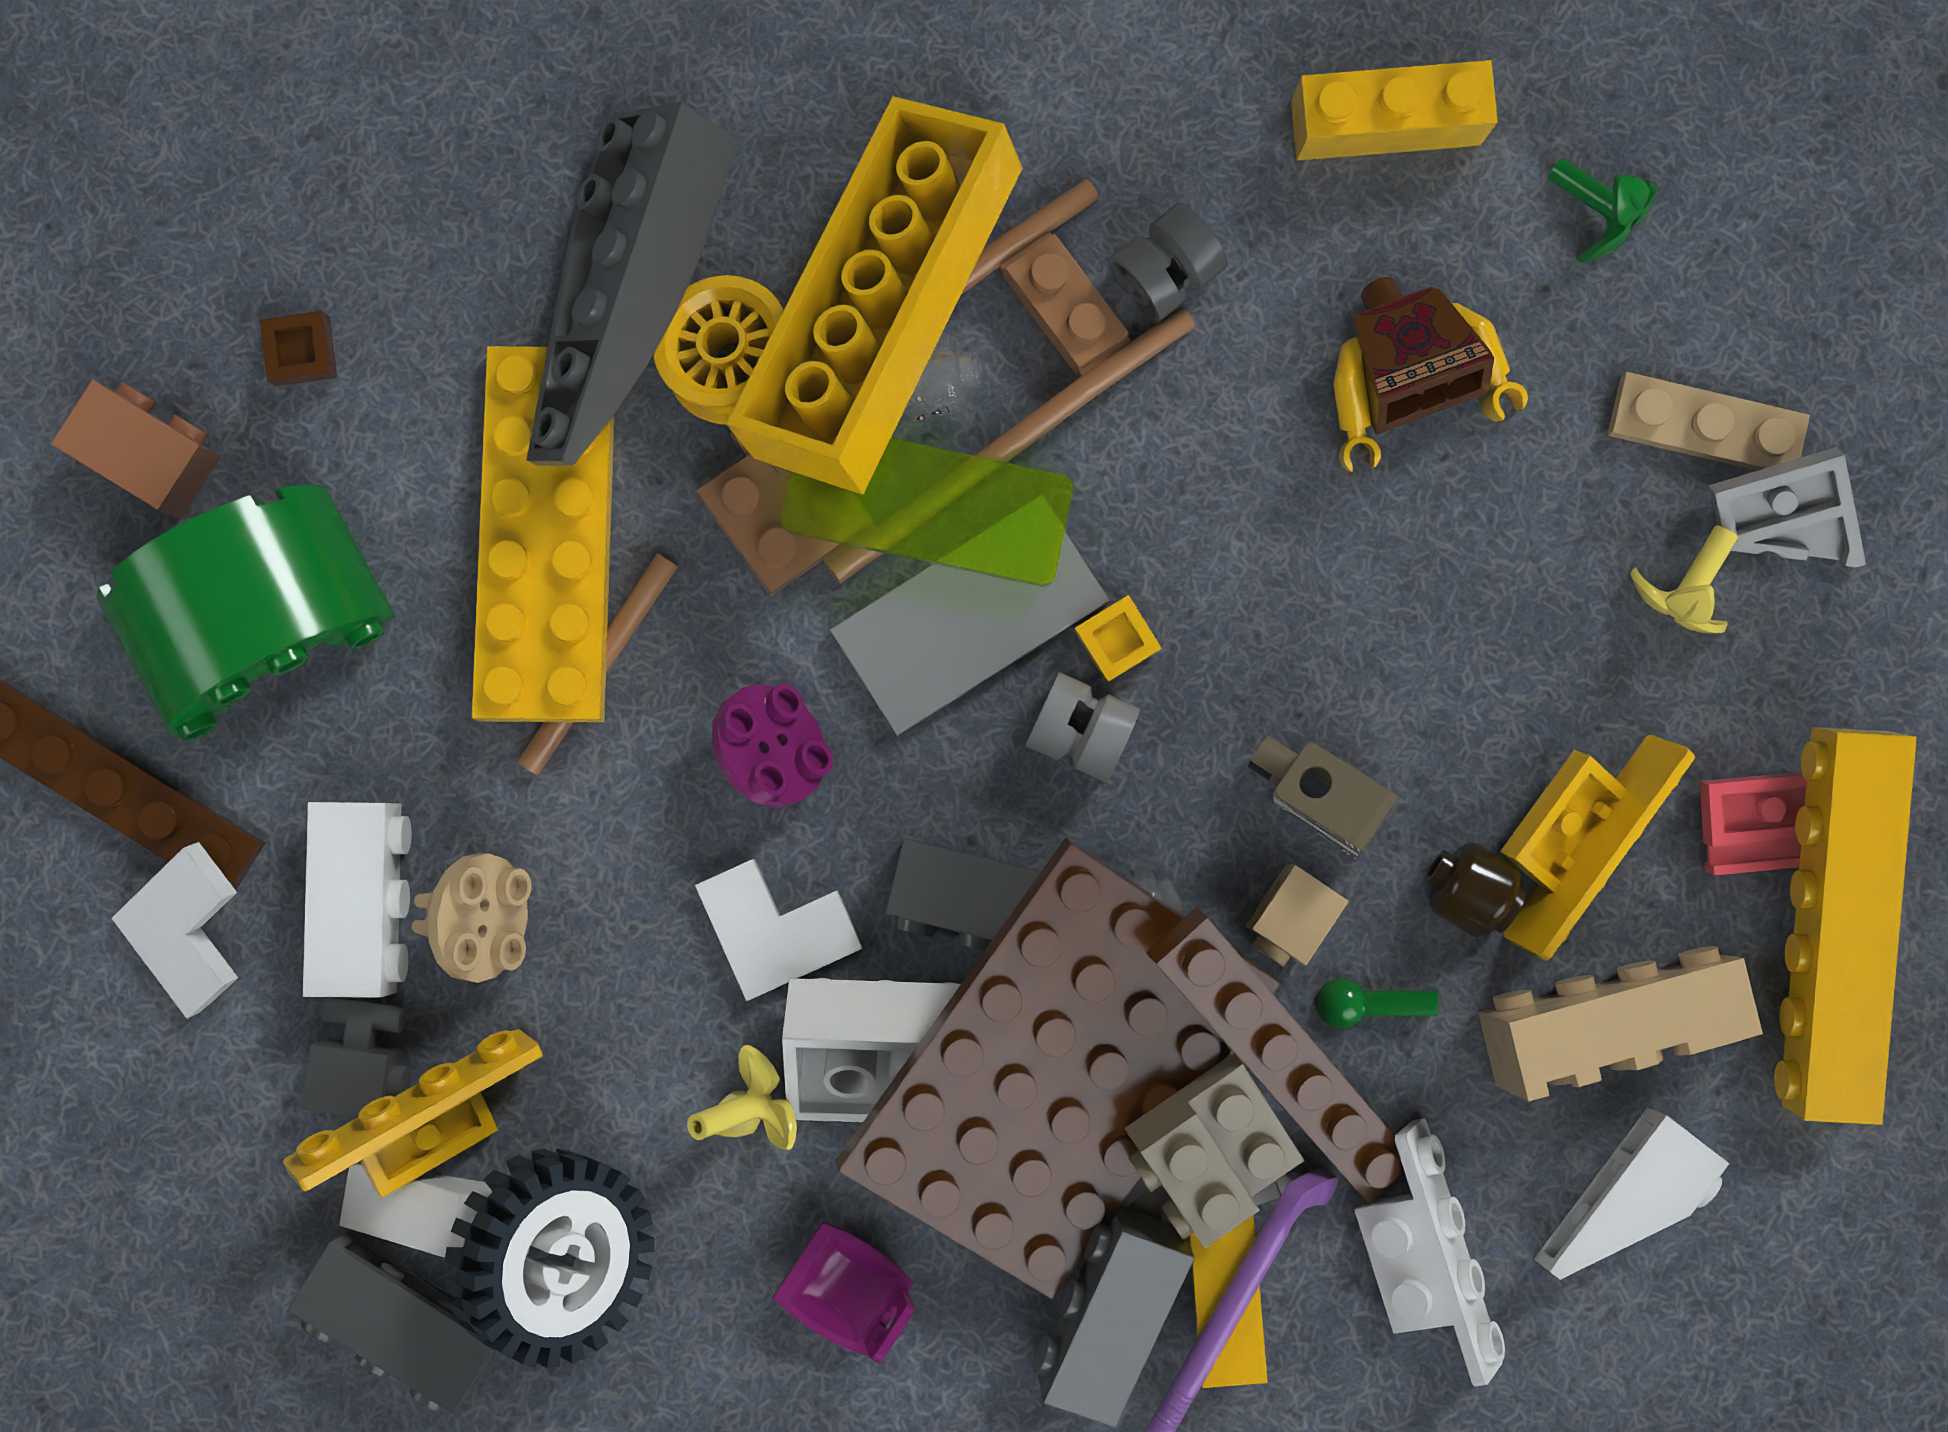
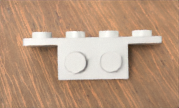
(1424, 1260)

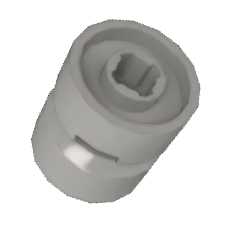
(1105, 734)

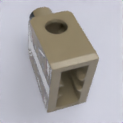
(1346, 814)

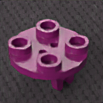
(757, 719)

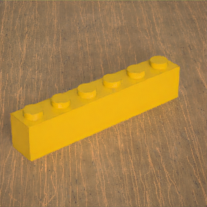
(1845, 924)

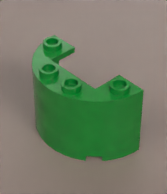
(240, 599)

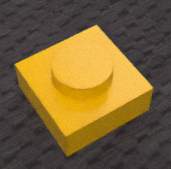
(1117, 639)

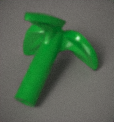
(1621, 207)

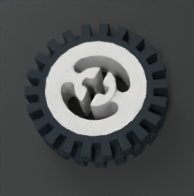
(542, 1306)

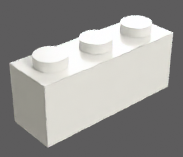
(355, 899)

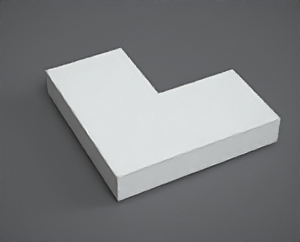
(166, 930)
(772, 947)

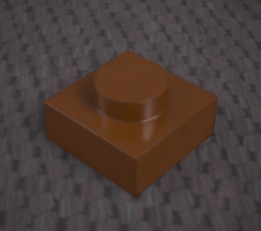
(298, 348)

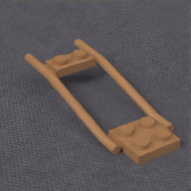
(1069, 310)

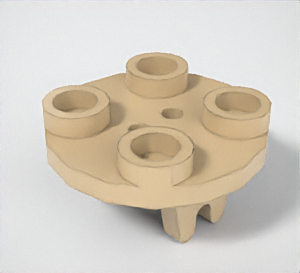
(477, 917)

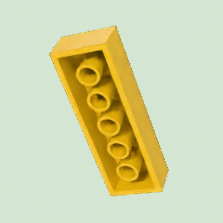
(876, 294)

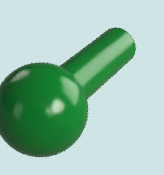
(1344, 1003)

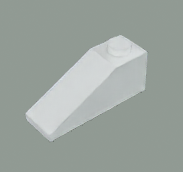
(1643, 1187)
(413, 1215)

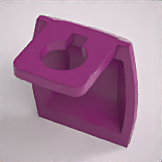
(848, 1292)

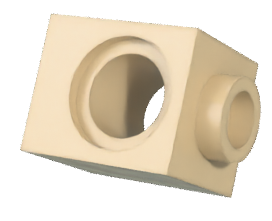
(1294, 916)

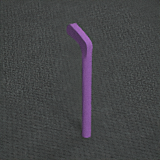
(1304, 1192)

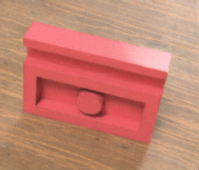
(1752, 822)

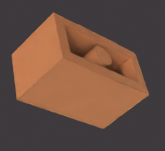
(137, 449)

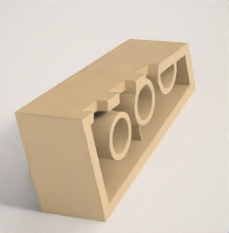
(1618, 1021)

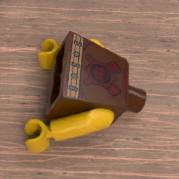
(1415, 360)

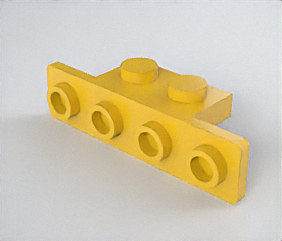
(1582, 834)
(419, 1127)

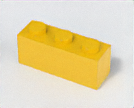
(1393, 110)

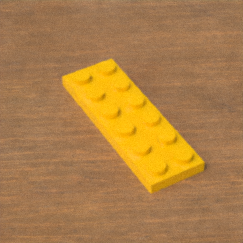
(539, 561)

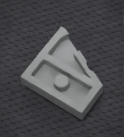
(1793, 509)

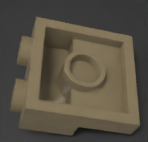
(1212, 1151)

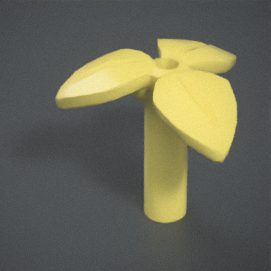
(1694, 598)
(742, 1110)

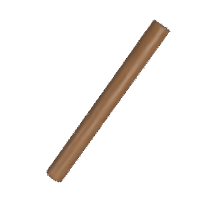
(618, 635)

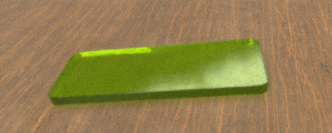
(943, 512)

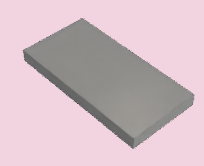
(958, 630)

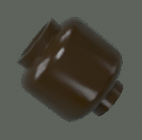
(1475, 889)

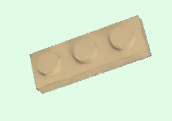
(1706, 423)

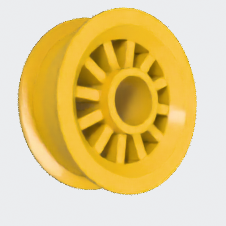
(689, 359)

